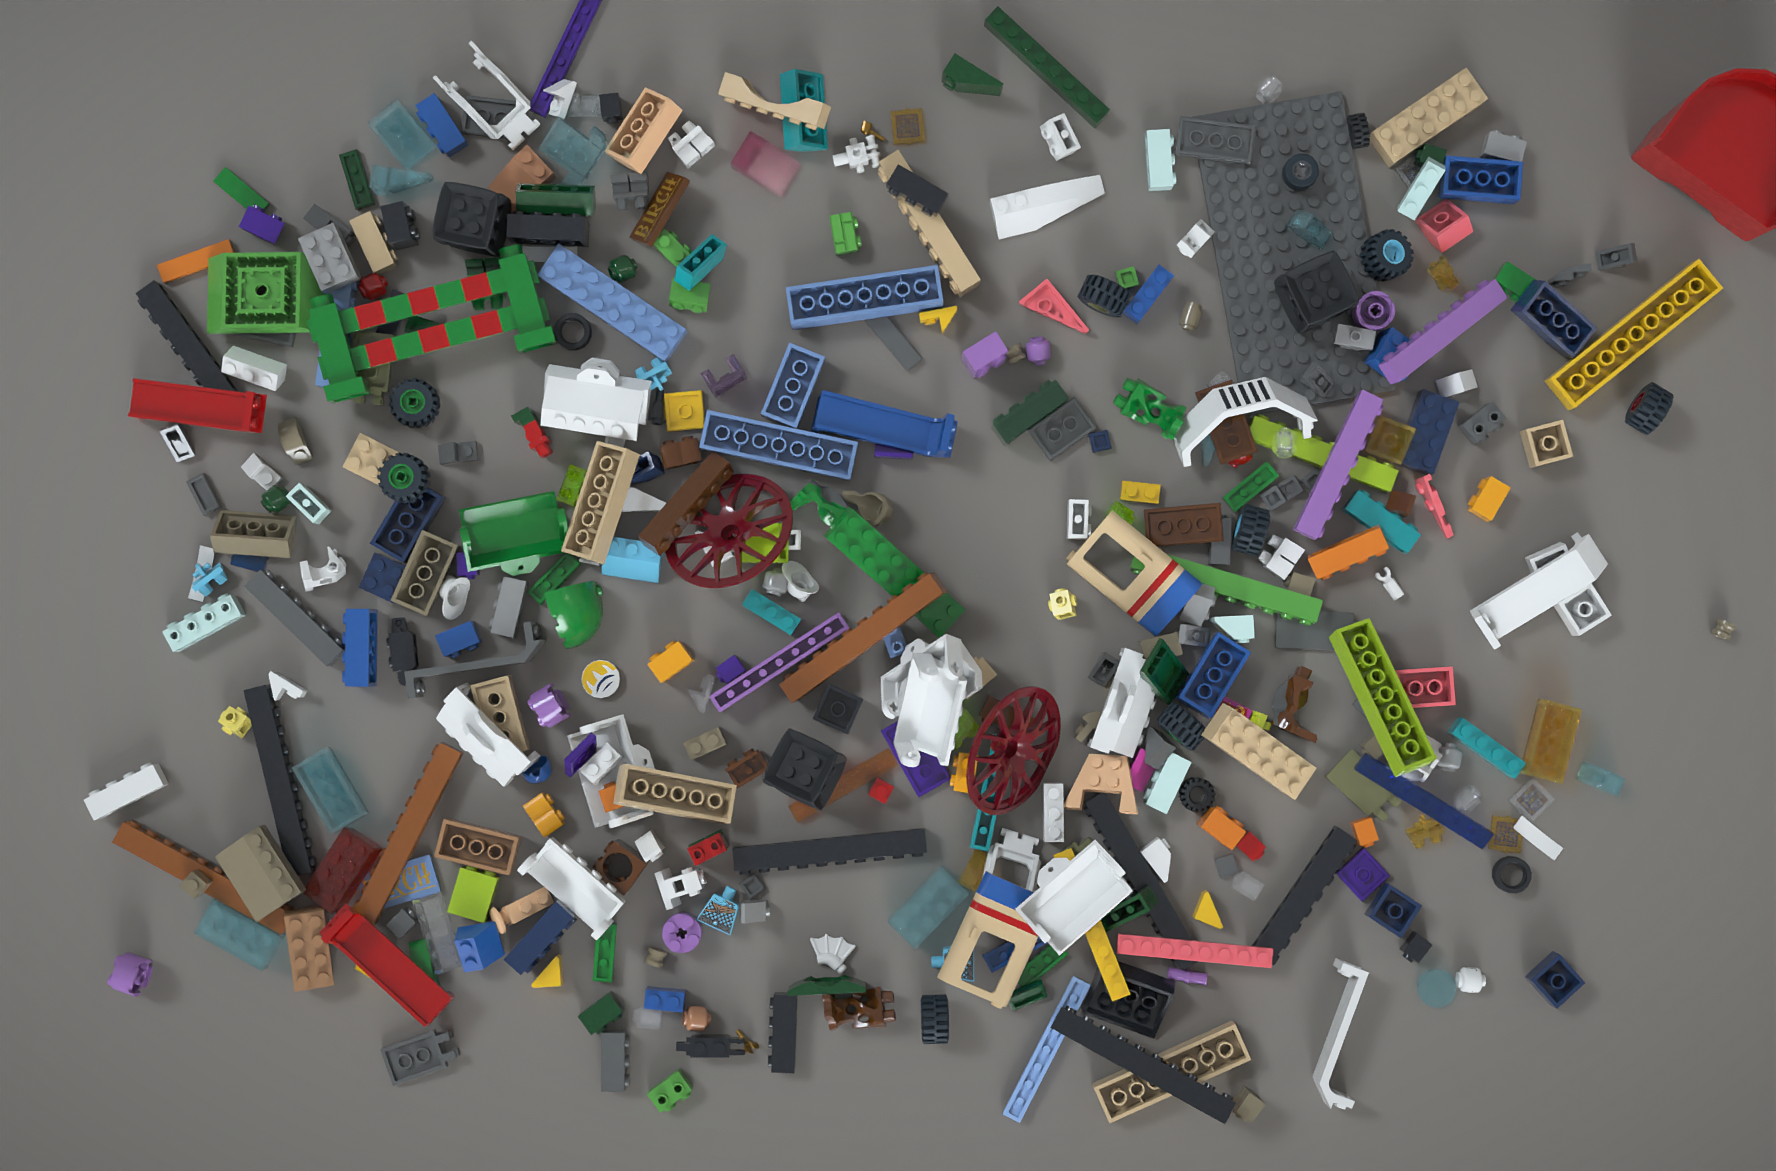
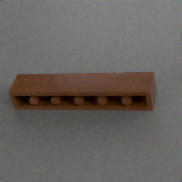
(686, 503)

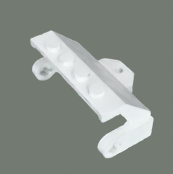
(595, 400)
(947, 649)
(1125, 708)
(928, 711)
(617, 735)
(482, 737)
(574, 885)
(1074, 896)

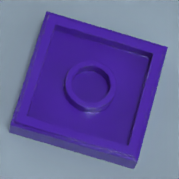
(580, 755)
(1362, 874)

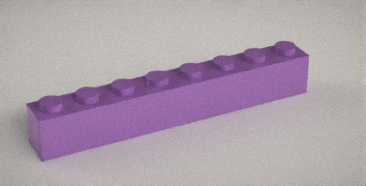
(1442, 331)
(1338, 464)
(779, 662)

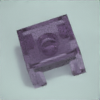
(726, 381)

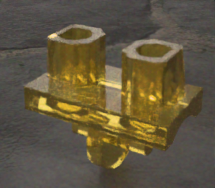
(1443, 274)
(1425, 829)

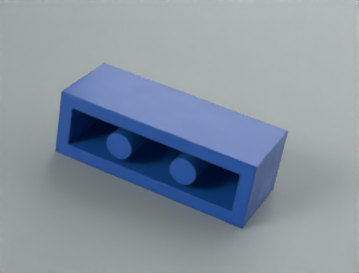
(441, 125)
(1148, 294)

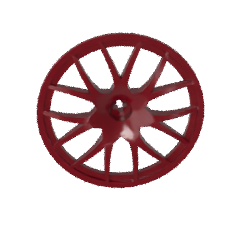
(732, 530)
(1012, 749)

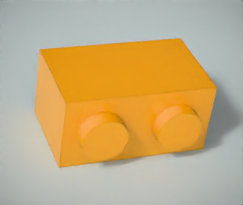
(1488, 498)

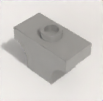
(1354, 337)

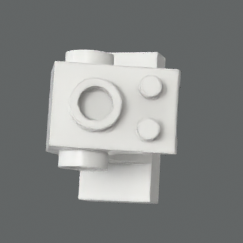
(320, 576)
(692, 880)

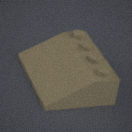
(260, 872)

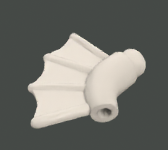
(832, 951)

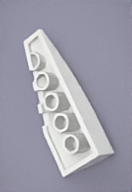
(1041, 205)

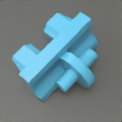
(656, 375)
(215, 573)

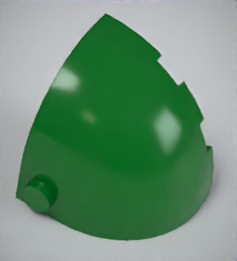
(577, 611)

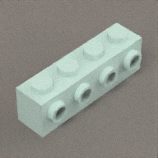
(203, 623)

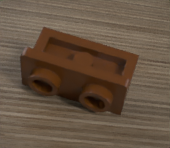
(747, 768)

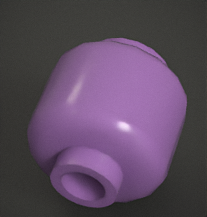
(1038, 350)

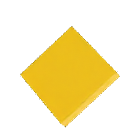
(684, 410)

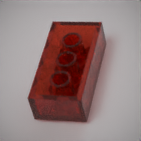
(342, 870)

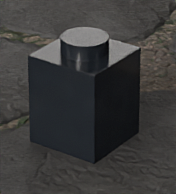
(611, 107)
(1415, 947)

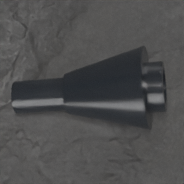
(657, 413)

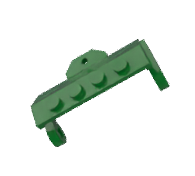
(513, 533)

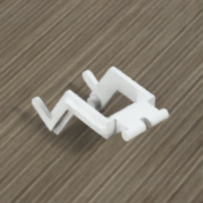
(513, 123)
(1018, 851)

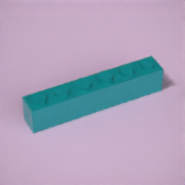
(984, 822)

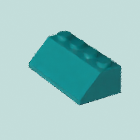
(795, 87)

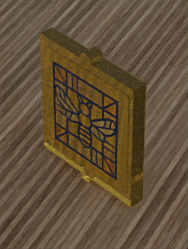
(907, 126)
(1505, 836)

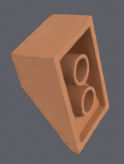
(522, 168)

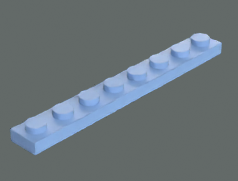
(1043, 1053)

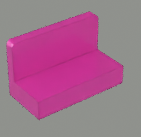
(1140, 771)

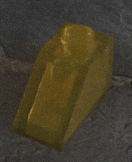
(973, 871)

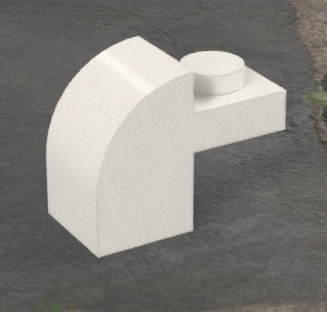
(1195, 238)

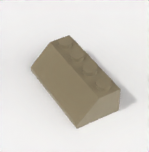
(254, 534)
(425, 573)

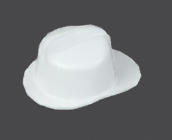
(799, 580)
(454, 596)

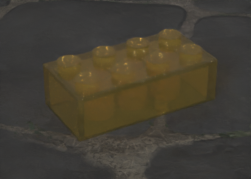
(1550, 741)

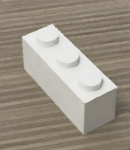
(254, 368)
(1053, 812)

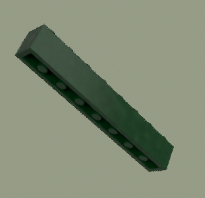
(1046, 67)

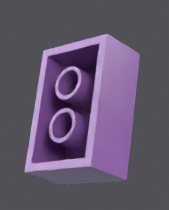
(984, 355)

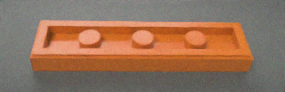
(192, 262)

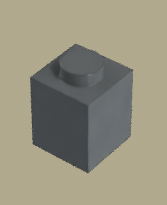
(403, 922)

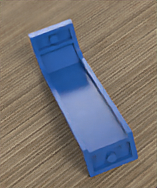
(884, 425)

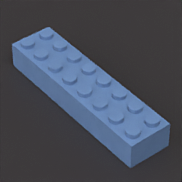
(864, 297)
(612, 303)
(778, 445)

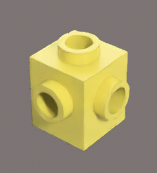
(1062, 604)
(235, 721)

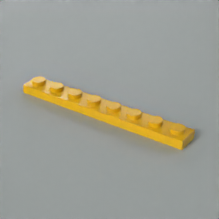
(1103, 952)

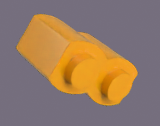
(544, 814)

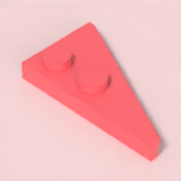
(1050, 303)
(1433, 503)

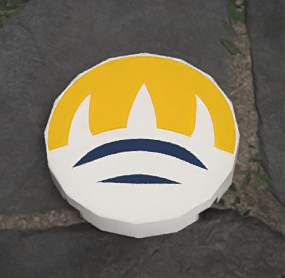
(600, 678)

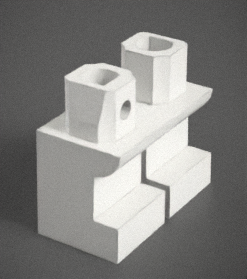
(694, 137)
(1283, 548)

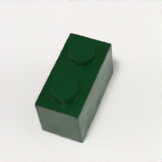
(601, 1013)

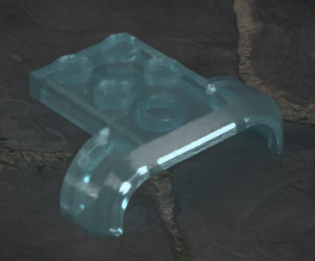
(574, 150)

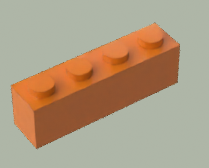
(1347, 552)

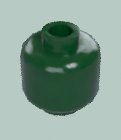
(622, 268)
(275, 499)

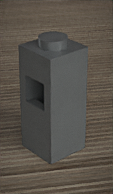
(319, 218)
(1220, 551)

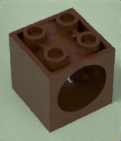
(637, 863)

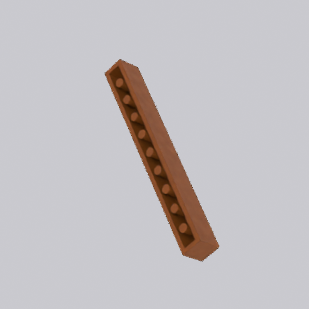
(863, 637)
(408, 832)
(181, 862)

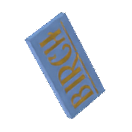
(416, 881)

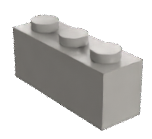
(508, 607)

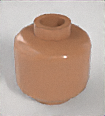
(696, 1018)

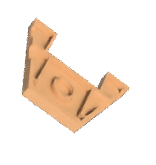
(1104, 775)

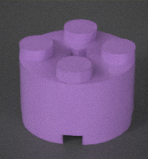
(1381, 304)
(549, 706)
(676, 941)
(130, 974)

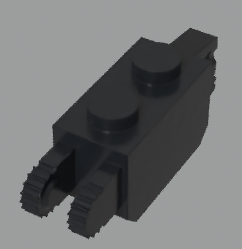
(403, 649)
(710, 1046)

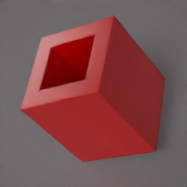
(881, 790)
(1251, 846)

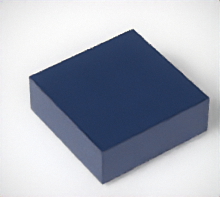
(1099, 441)

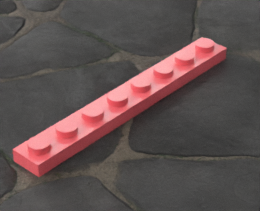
(1194, 950)

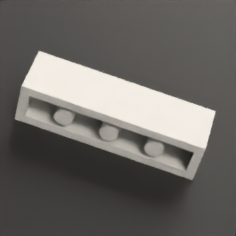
(126, 791)

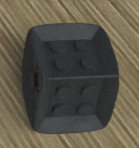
(471, 218)
(1316, 291)
(804, 769)

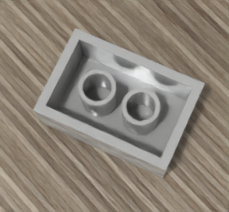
(329, 258)

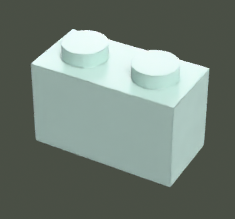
(308, 503)

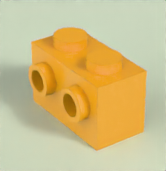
(958, 780)

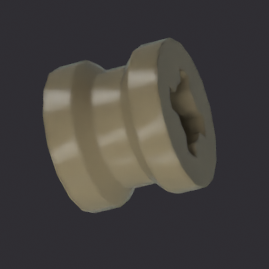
(1015, 354)
(1723, 629)
(655, 957)

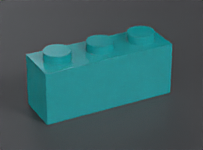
(700, 262)
(771, 612)

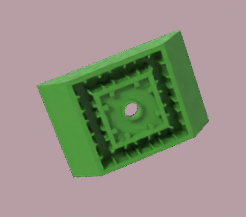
(234, 300)

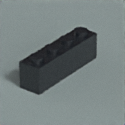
(784, 1033)

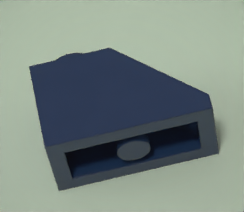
(647, 468)

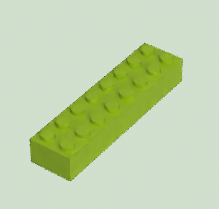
(1382, 697)

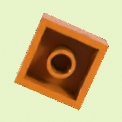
(1222, 828)

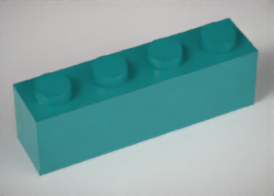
(1373, 513)
(1486, 747)

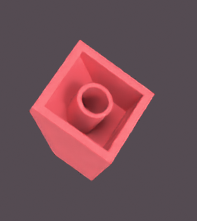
(1444, 225)

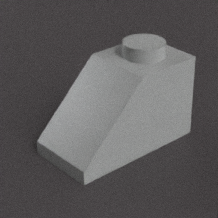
(754, 911)

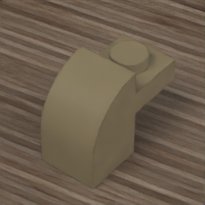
(293, 441)
(1091, 719)

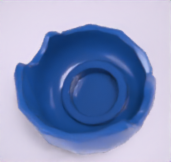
(539, 771)

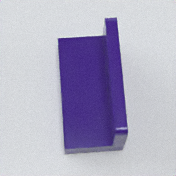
(887, 452)

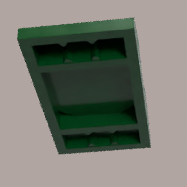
(1164, 672)
(827, 985)

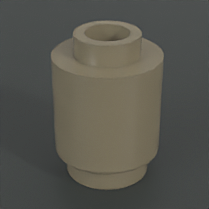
(1190, 316)

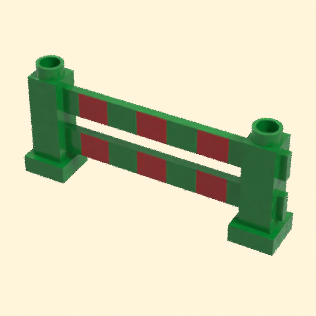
(341, 363)

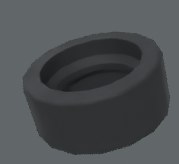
(572, 317)
(1496, 874)

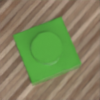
(1127, 277)

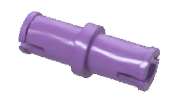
(1187, 976)

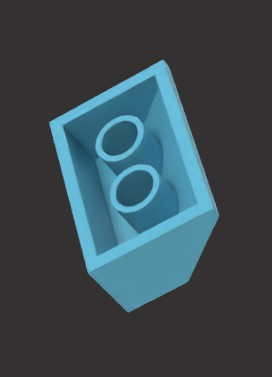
(632, 561)

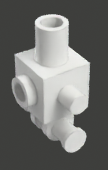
(857, 156)

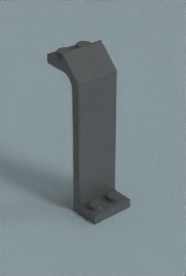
(416, 687)

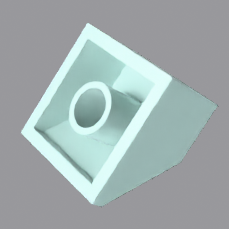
(1235, 627)

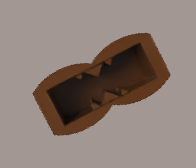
(680, 453)

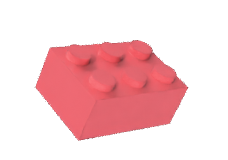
(1428, 686)

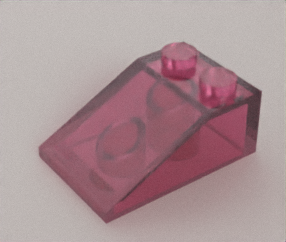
(764, 164)

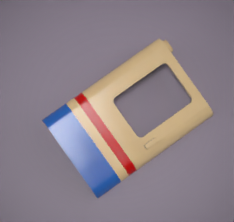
(1155, 593)
(995, 913)

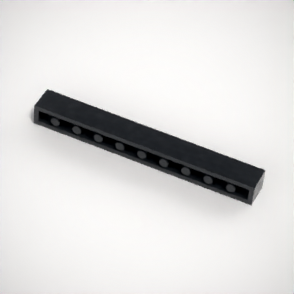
(279, 779)
(830, 849)
(1136, 868)
(1143, 1065)

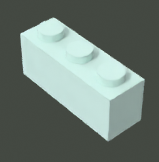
(1159, 160)
(1421, 188)
(1166, 783)

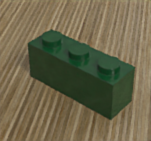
(1130, 908)

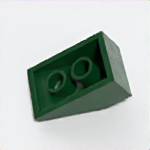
(968, 78)

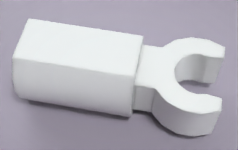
(1390, 584)

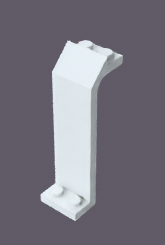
(1540, 589)
(1337, 1034)

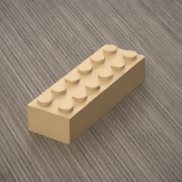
(1427, 117)
(600, 502)
(1258, 751)
(674, 794)

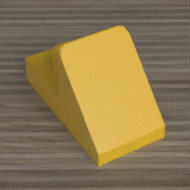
(944, 316)

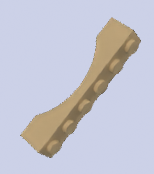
(806, 111)

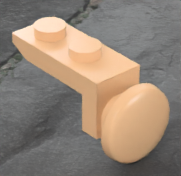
(520, 909)

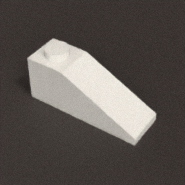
(641, 502)

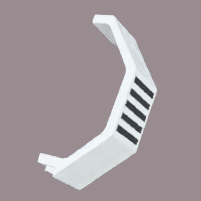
(1236, 400)

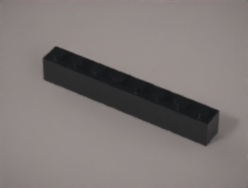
(183, 337)
(1306, 891)

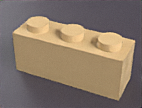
(374, 242)

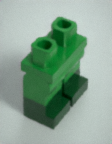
(479, 266)

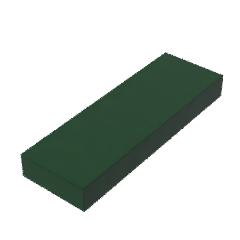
(356, 179)

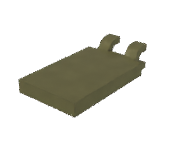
(377, 377)
(1359, 789)

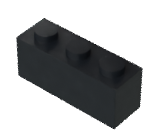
(916, 191)

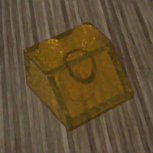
(1390, 440)

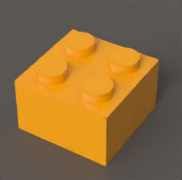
(670, 661)

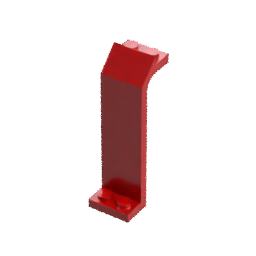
(198, 406)
(386, 965)

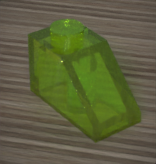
(1122, 511)

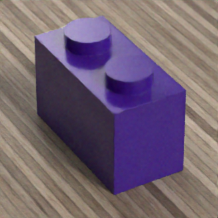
(261, 224)

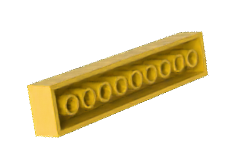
(1633, 334)

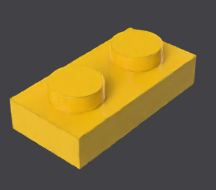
(1140, 492)

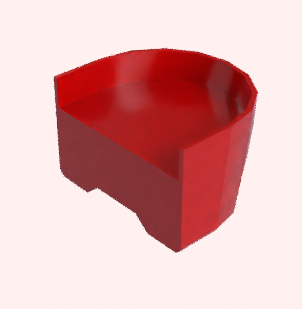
(1721, 149)

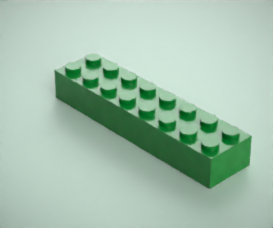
(888, 567)

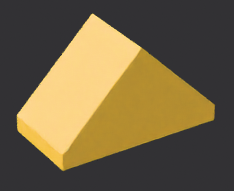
(1206, 911)
(551, 975)

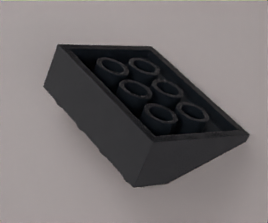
(1140, 1010)

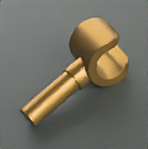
(866, 129)
(748, 1045)

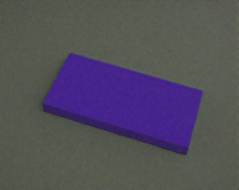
(927, 774)

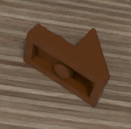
(1401, 502)

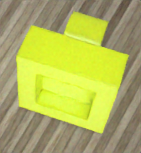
(1260, 720)

